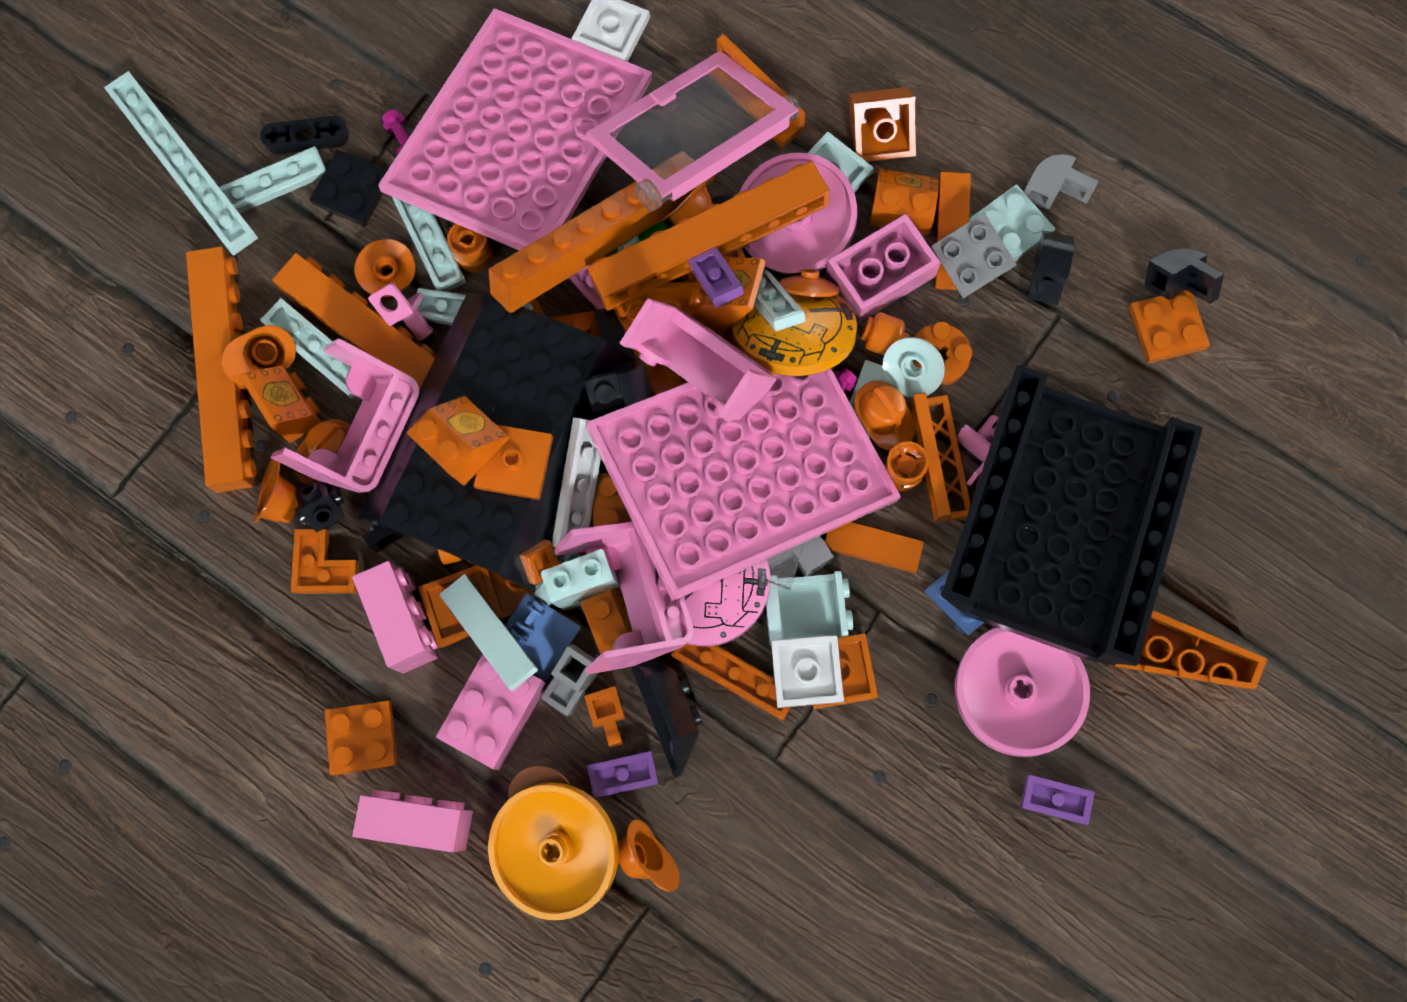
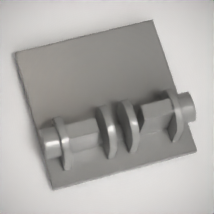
(973, 255)

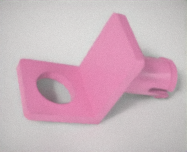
(404, 311)
(978, 442)

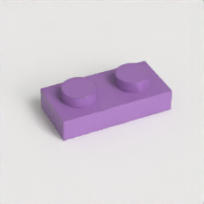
(715, 277)
(622, 774)
(1057, 799)

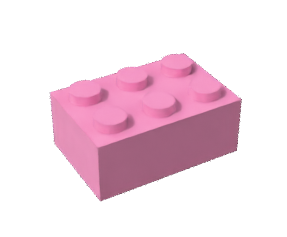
(883, 267)
(396, 617)
(489, 715)
(413, 821)

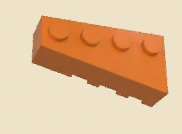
(1195, 655)

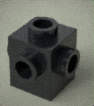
(319, 505)

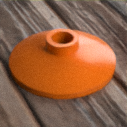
(381, 256)
(809, 284)

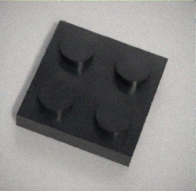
(349, 188)

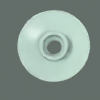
(902, 373)

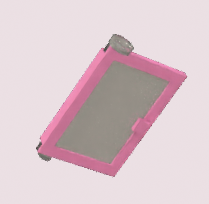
(692, 128)

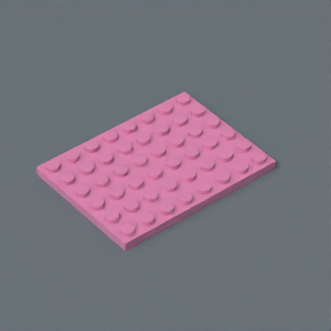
(509, 132)
(740, 490)

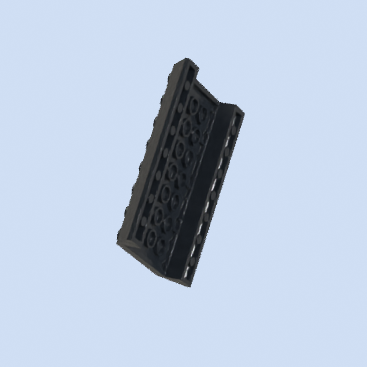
(521, 376)
(1071, 522)

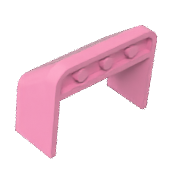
(700, 357)
(369, 443)
(655, 619)

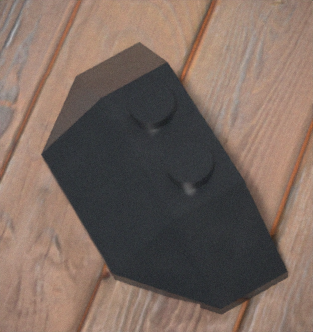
(669, 711)

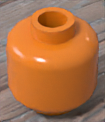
(882, 332)

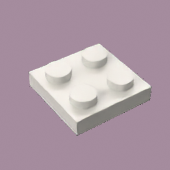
(612, 27)
(807, 671)

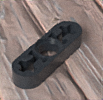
(294, 127)

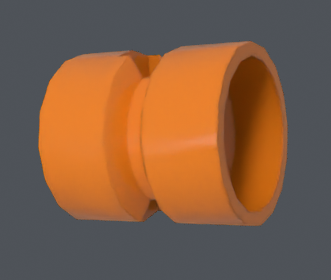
(470, 249)
(907, 465)

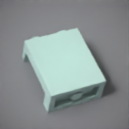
(579, 580)
(809, 608)

